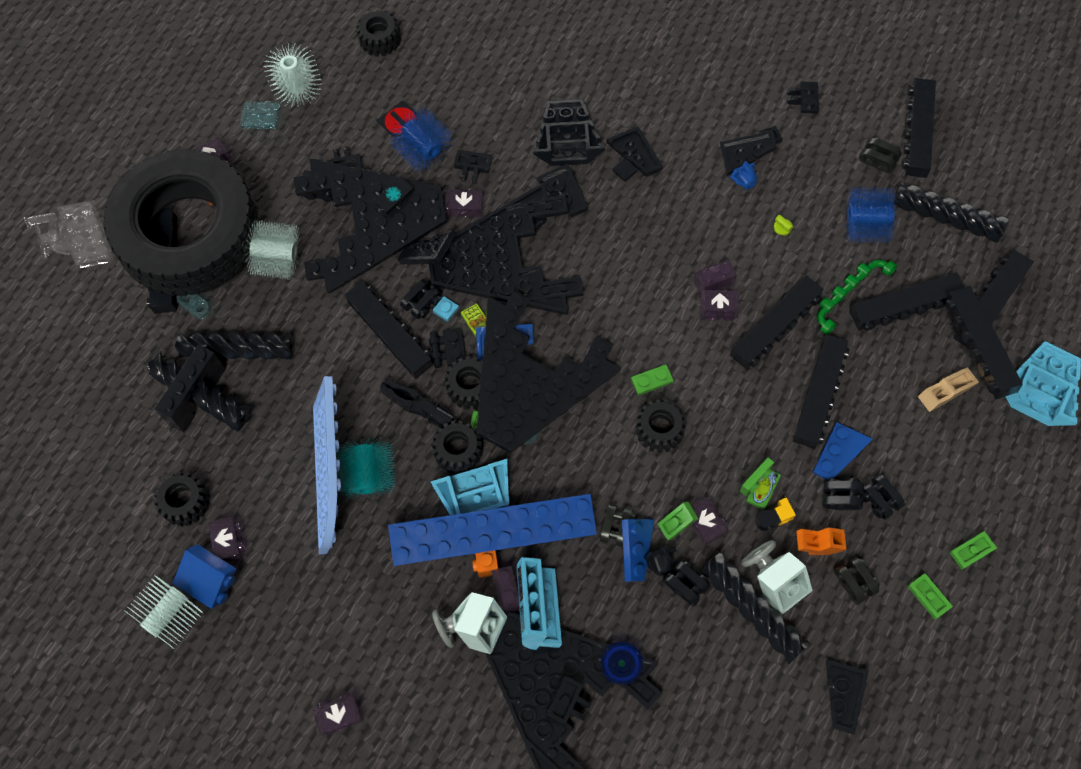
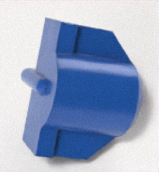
(745, 176)

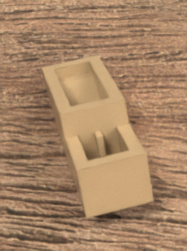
(948, 389)

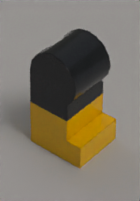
(770, 519)

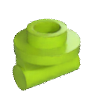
(782, 226)

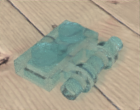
(259, 118)

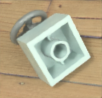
(782, 579)
(475, 620)

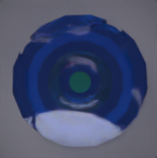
(621, 663)

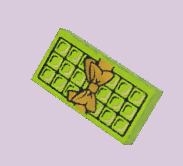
(474, 317)

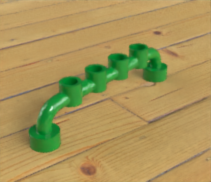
(852, 282)

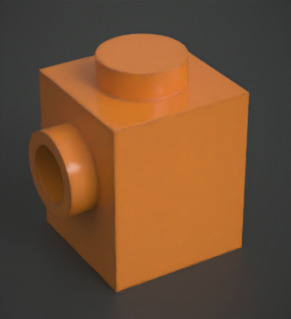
(485, 563)

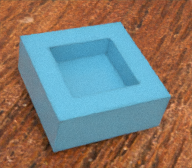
(445, 309)

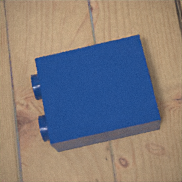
(204, 576)

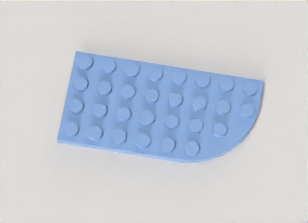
(326, 463)

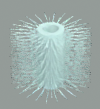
(293, 74)
(273, 249)
(164, 610)

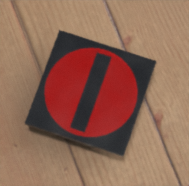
(390, 118)

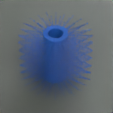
(420, 139)
(865, 214)

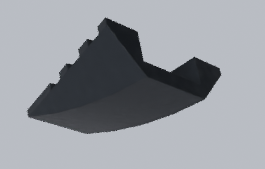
(567, 134)

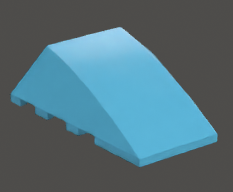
(1049, 386)
(475, 489)

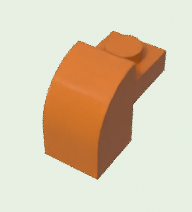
(821, 542)

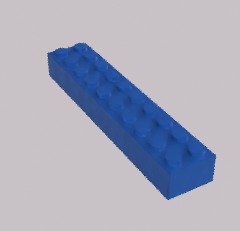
(492, 529)

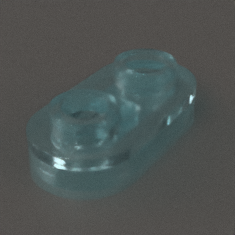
(194, 305)

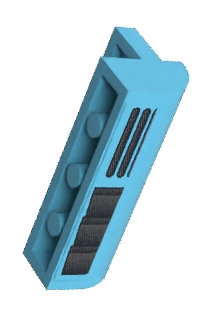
(538, 605)

